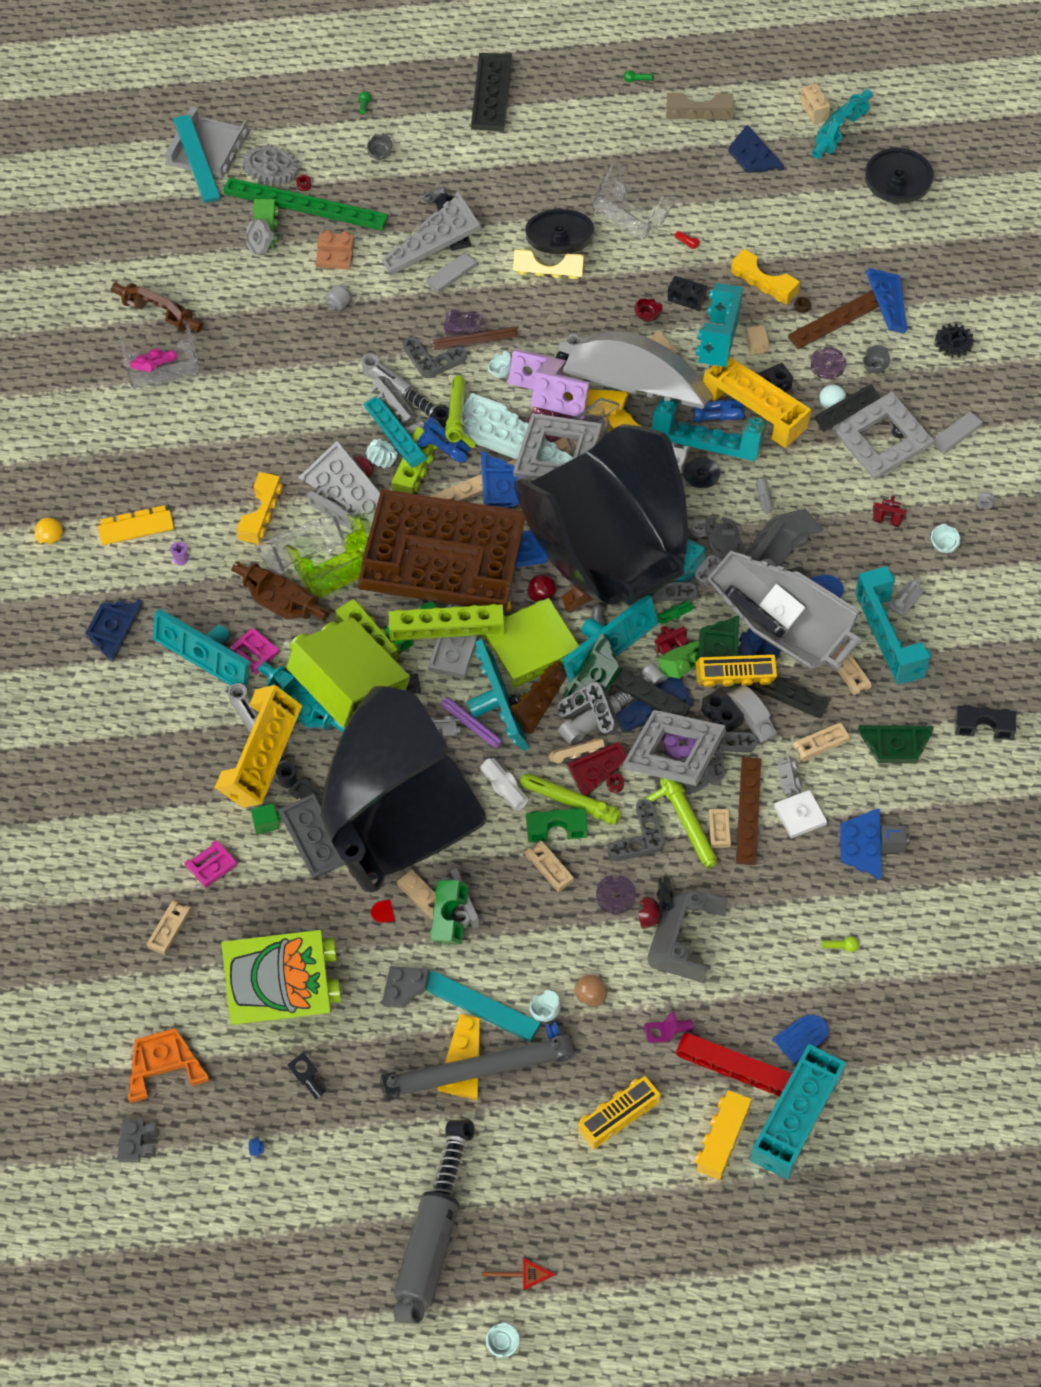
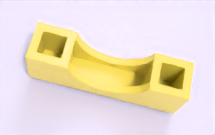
(526, 261)

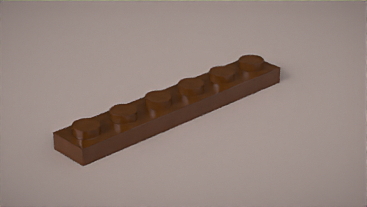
(833, 320)
(748, 811)

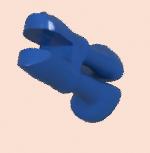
(727, 409)
(455, 450)

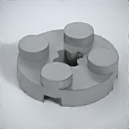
(259, 236)

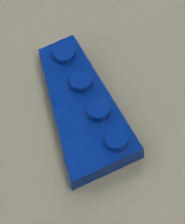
(889, 298)

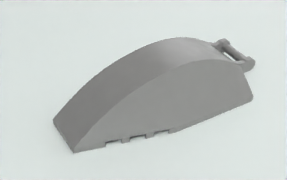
(634, 364)
(817, 630)

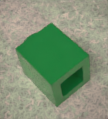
(265, 819)

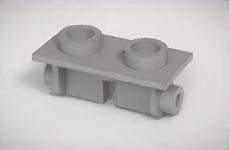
(906, 597)
(448, 725)
(792, 782)

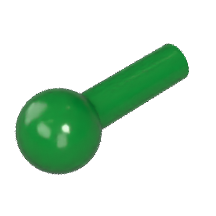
(630, 76)
(364, 98)

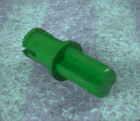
(675, 612)

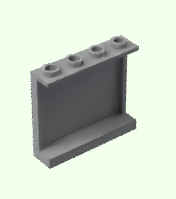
(218, 140)

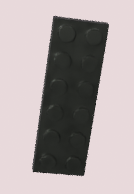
(491, 92)

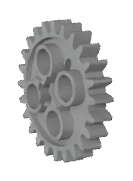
(270, 165)

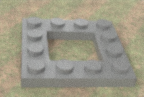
(888, 406)
(540, 425)
(689, 772)

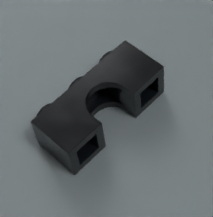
(1001, 721)

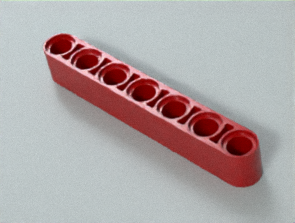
(732, 1064)

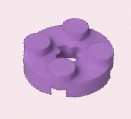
(673, 748)

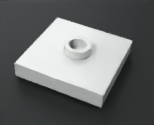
(782, 606)
(800, 814)

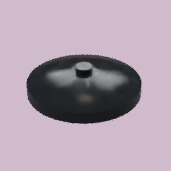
(899, 175)
(559, 231)

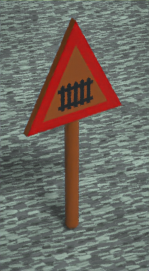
(531, 1274)

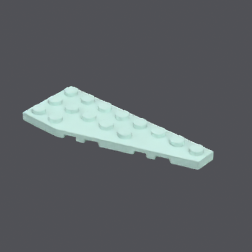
(502, 431)

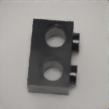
(687, 293)
(778, 376)
(725, 709)

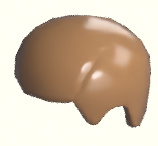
(590, 990)

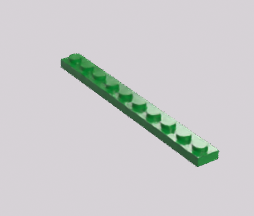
(307, 204)

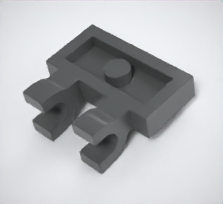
(131, 1140)

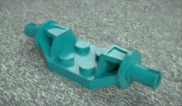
(829, 133)
(310, 709)

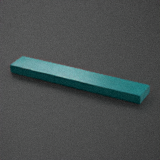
(196, 159)
(395, 431)
(482, 1006)

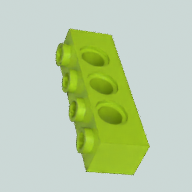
(408, 479)
(358, 612)

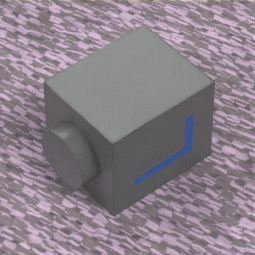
(894, 838)

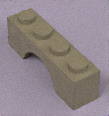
(680, 107)

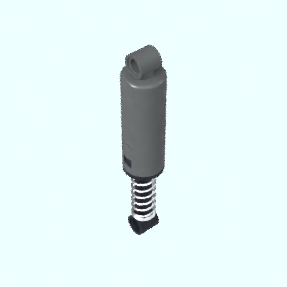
(431, 1230)

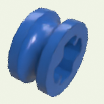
(552, 1030)

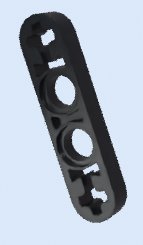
(755, 611)

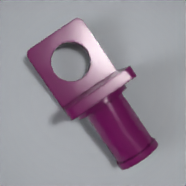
(668, 1028)

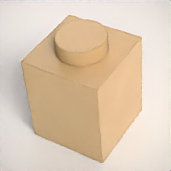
(757, 339)

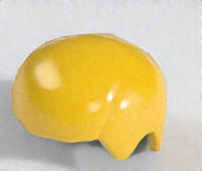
(48, 531)

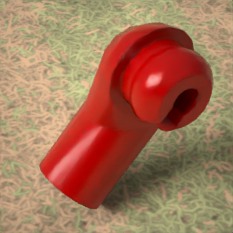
(687, 240)

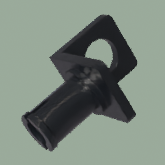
(308, 1077)

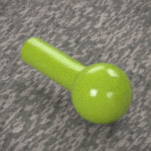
(850, 944)

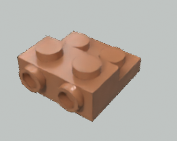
(334, 250)

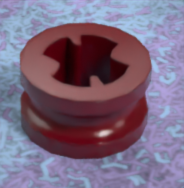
(301, 179)
(616, 788)

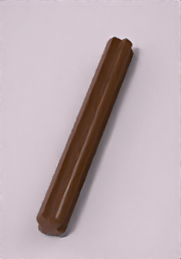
(473, 338)

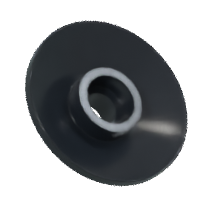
(703, 467)

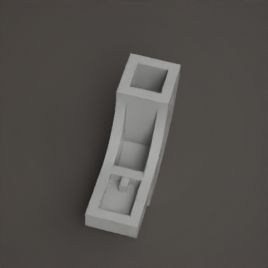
(754, 712)

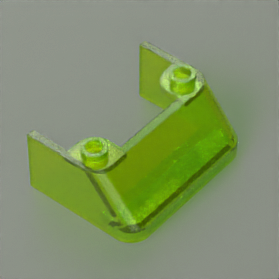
(337, 570)

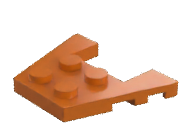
(159, 1055)

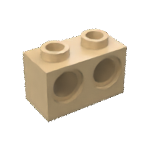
(815, 103)

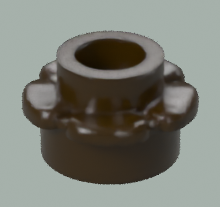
(802, 304)

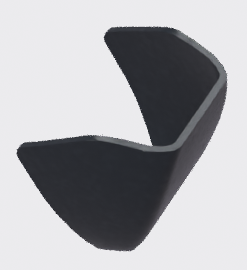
(612, 516)
(394, 789)

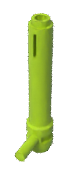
(455, 423)
(675, 793)
(597, 809)

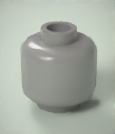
(338, 297)

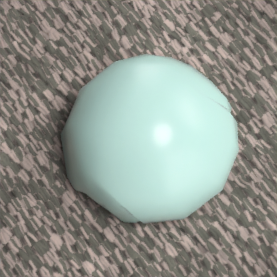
(500, 365)
(831, 395)
(945, 538)
(545, 1006)
(502, 1340)

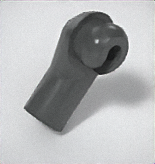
(431, 196)
(597, 612)

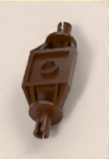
(143, 296)
(279, 593)

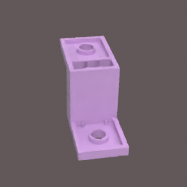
(548, 382)

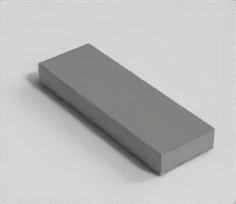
(451, 273)
(957, 432)

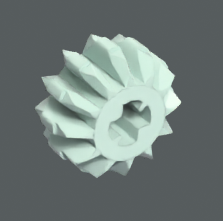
(381, 453)

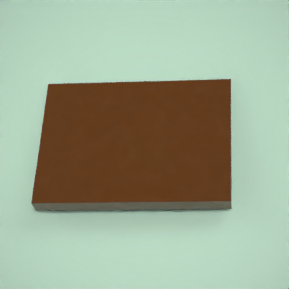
(441, 550)

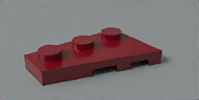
(596, 767)

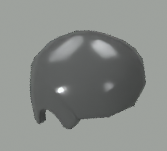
(379, 147)
(876, 359)

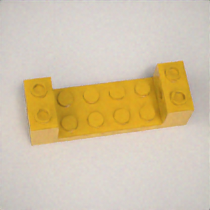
(762, 397)
(262, 748)

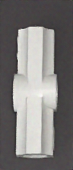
(504, 784)

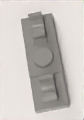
(394, 399)
(329, 508)
(468, 910)

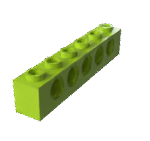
(453, 628)

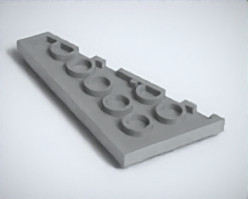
(437, 232)
(344, 481)

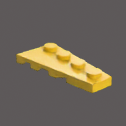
(464, 1046)

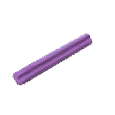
(471, 722)

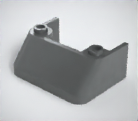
(782, 535)
(670, 955)

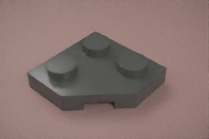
(403, 985)

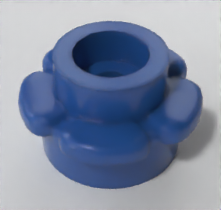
(256, 1147)

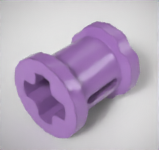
(179, 553)

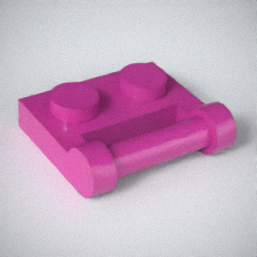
(153, 359)
(258, 646)
(214, 867)

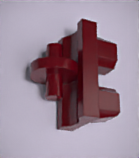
(889, 508)
(670, 638)

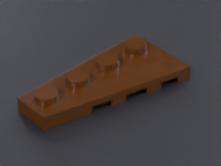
(537, 700)

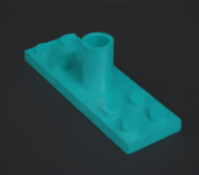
(621, 633)
(200, 649)
(496, 697)

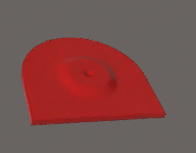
(382, 911)

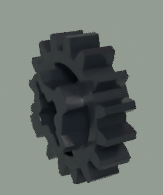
(954, 340)

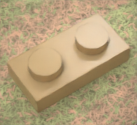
(719, 828)

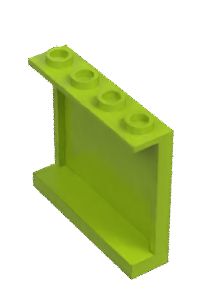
(532, 642)

